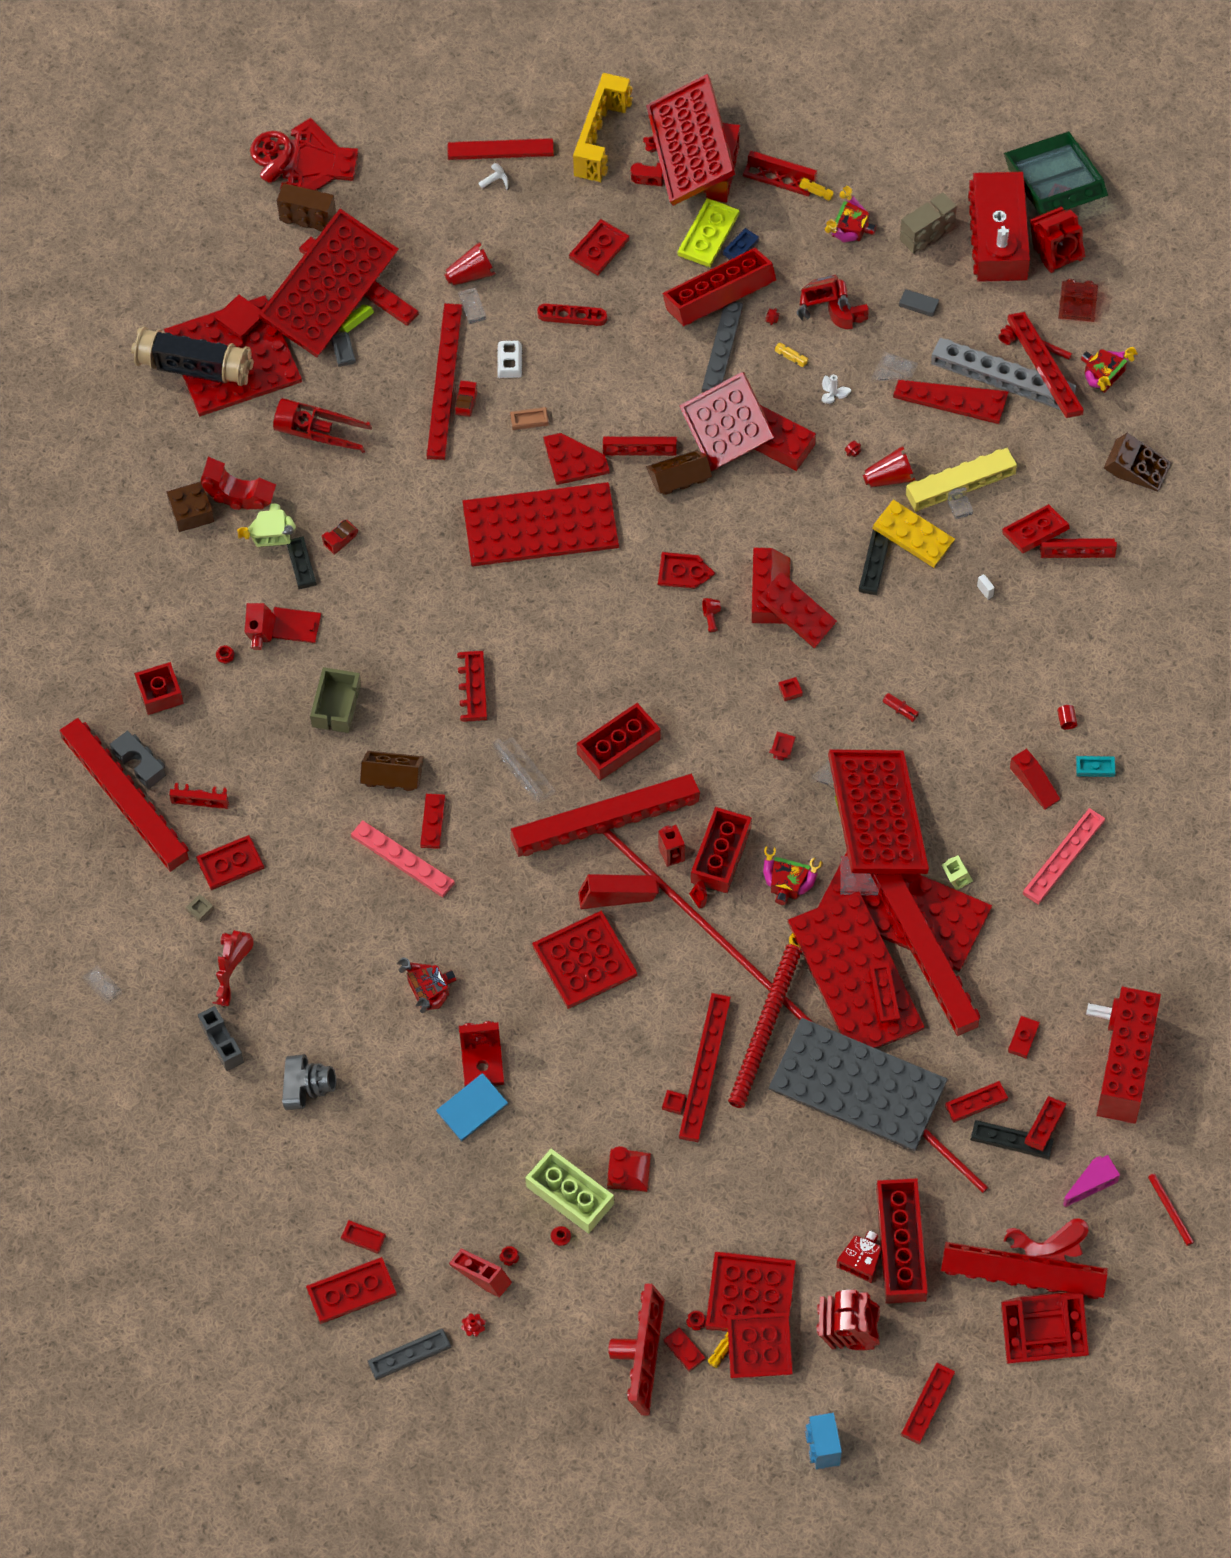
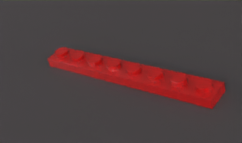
(381, 297)
(1045, 365)
(704, 1067)

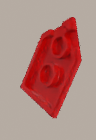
(683, 570)

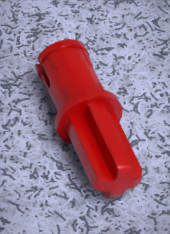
(900, 707)

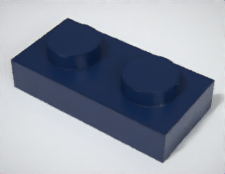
(742, 243)

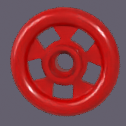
(269, 144)

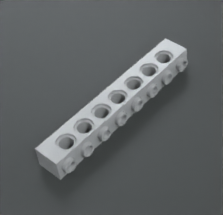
(993, 375)

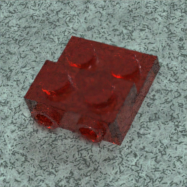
(1078, 300)

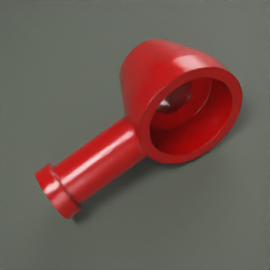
(710, 608)

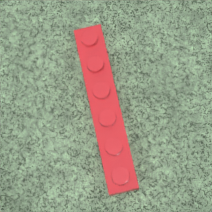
(1063, 856)
(402, 858)

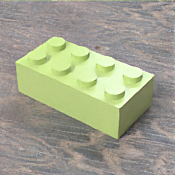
(569, 1191)

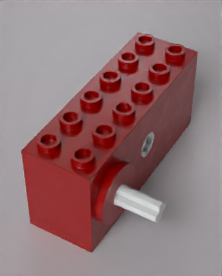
(999, 226)
(1132, 1028)

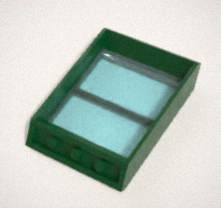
(1056, 173)

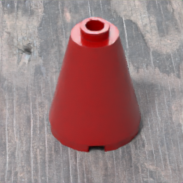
(470, 267)
(889, 470)

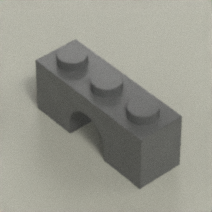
(128, 748)
(218, 1036)

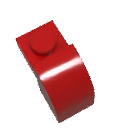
(846, 318)

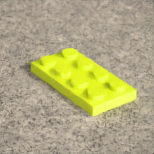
(708, 232)

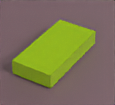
(356, 318)

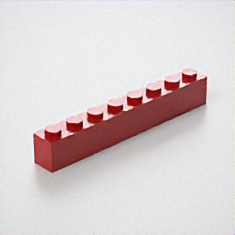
(1024, 1270)

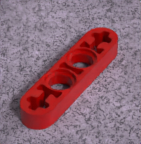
(572, 312)

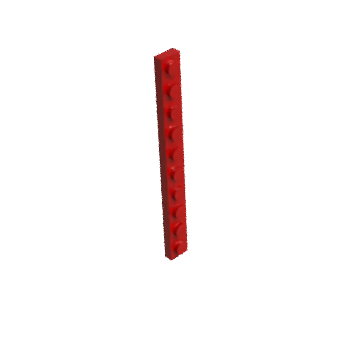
(444, 381)

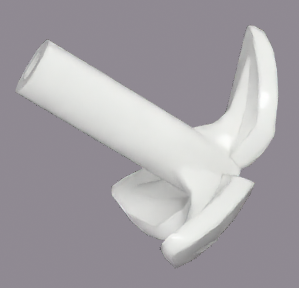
(498, 174)
(830, 386)

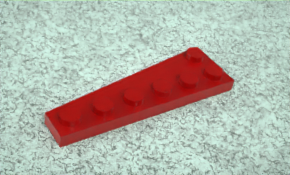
(966, 401)

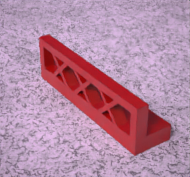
(779, 167)
(639, 446)
(1079, 548)

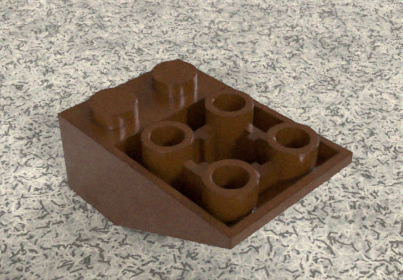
(1136, 463)

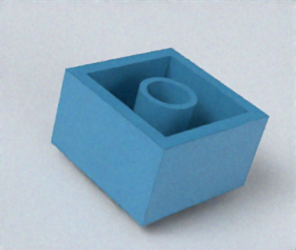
(824, 1440)

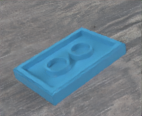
(472, 1107)

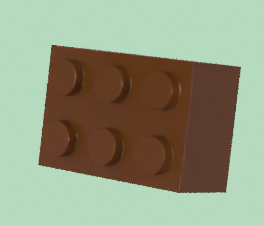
(305, 207)

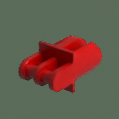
(274, 168)

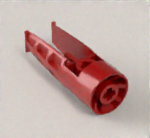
(289, 417)

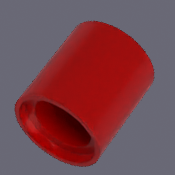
(1067, 717)

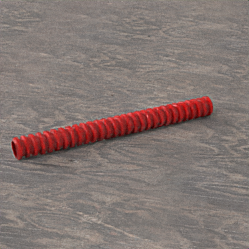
(765, 1026)

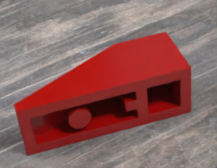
(1034, 778)
(481, 1272)

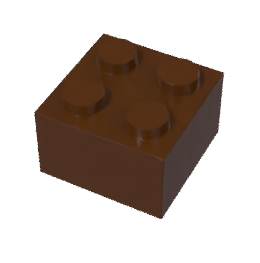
(190, 506)

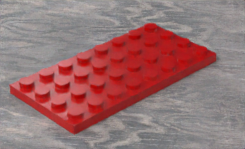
(690, 140)
(328, 283)
(540, 524)
(878, 812)
(949, 912)
(839, 948)

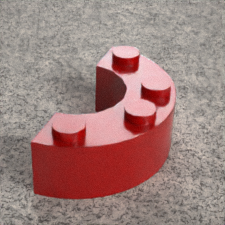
(234, 491)

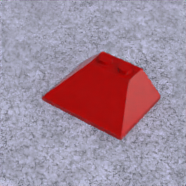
(1044, 1327)

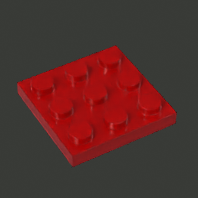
(759, 1345)

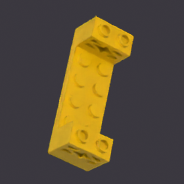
(611, 94)

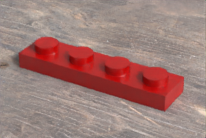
(927, 1403)

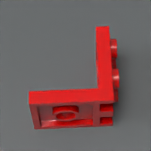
(481, 1045)

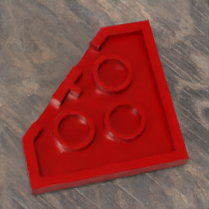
(573, 460)

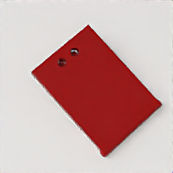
(296, 625)

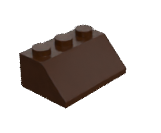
(679, 472)
(391, 770)

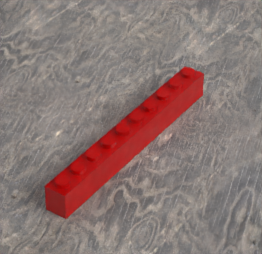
(124, 794)
(605, 815)
(927, 952)

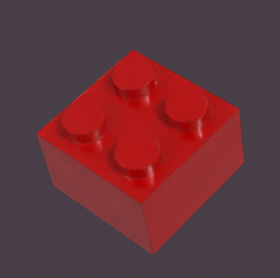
(159, 688)

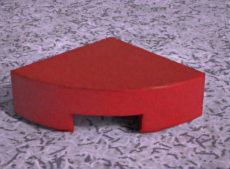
(699, 894)

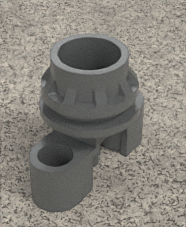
(303, 1079)

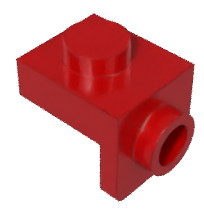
(782, 746)

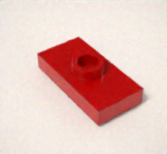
(1023, 1037)

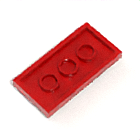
(797, 609)
(351, 1290)

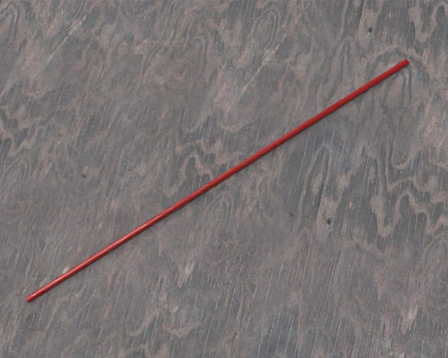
(767, 984)

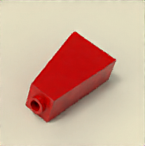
(614, 890)

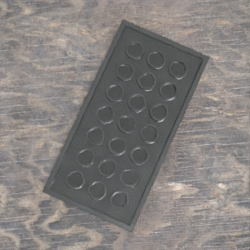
(858, 1084)

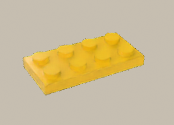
(913, 533)

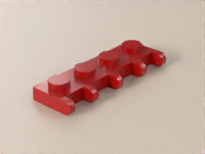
(474, 686)

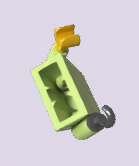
(269, 528)

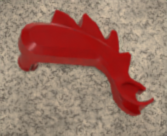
(1063, 1242)

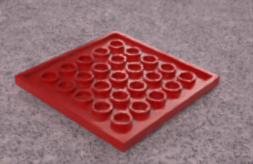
(271, 369)

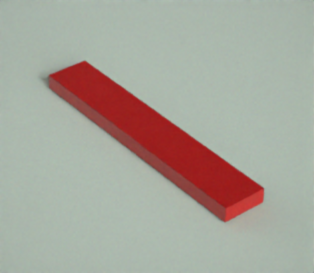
(500, 149)

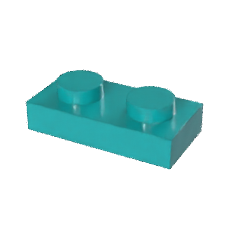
(1095, 766)

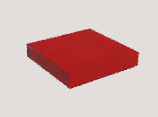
(239, 316)

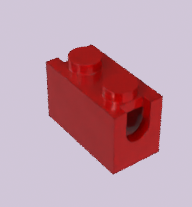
(671, 842)

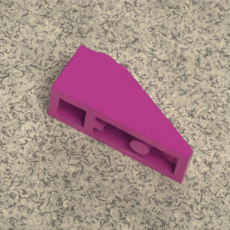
(1096, 1177)

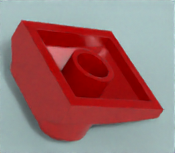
(628, 1169)

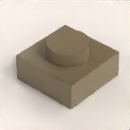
(200, 908)

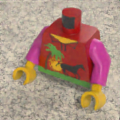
(851, 220)
(1106, 367)
(788, 877)

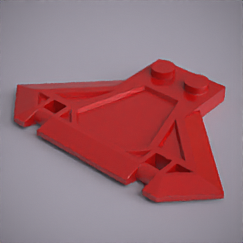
(317, 158)

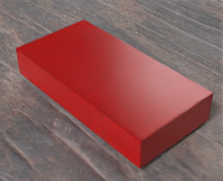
(363, 1236)

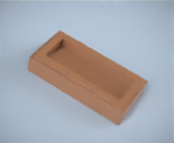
(529, 418)

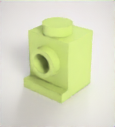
(957, 872)

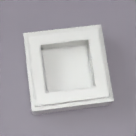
(985, 586)

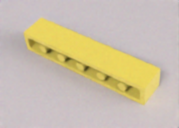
(968, 474)

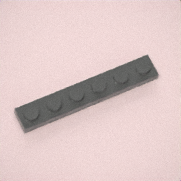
(722, 345)

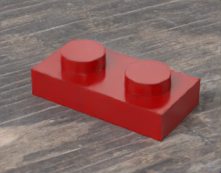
(684, 1349)

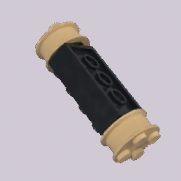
(192, 356)

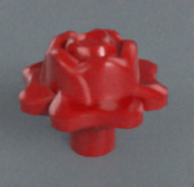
(473, 1325)

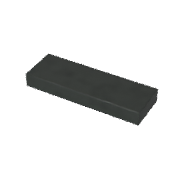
(301, 563)

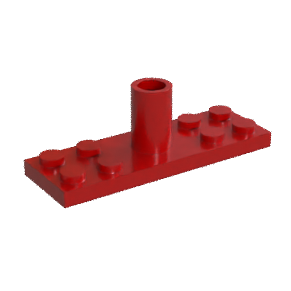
(643, 1349)

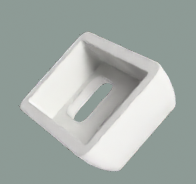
(515, 372)

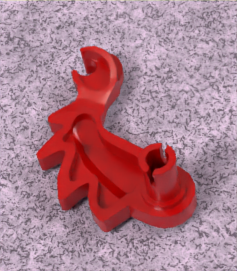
(235, 949)

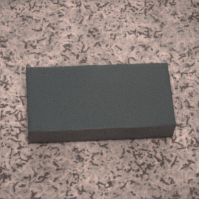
(918, 302)
(343, 349)

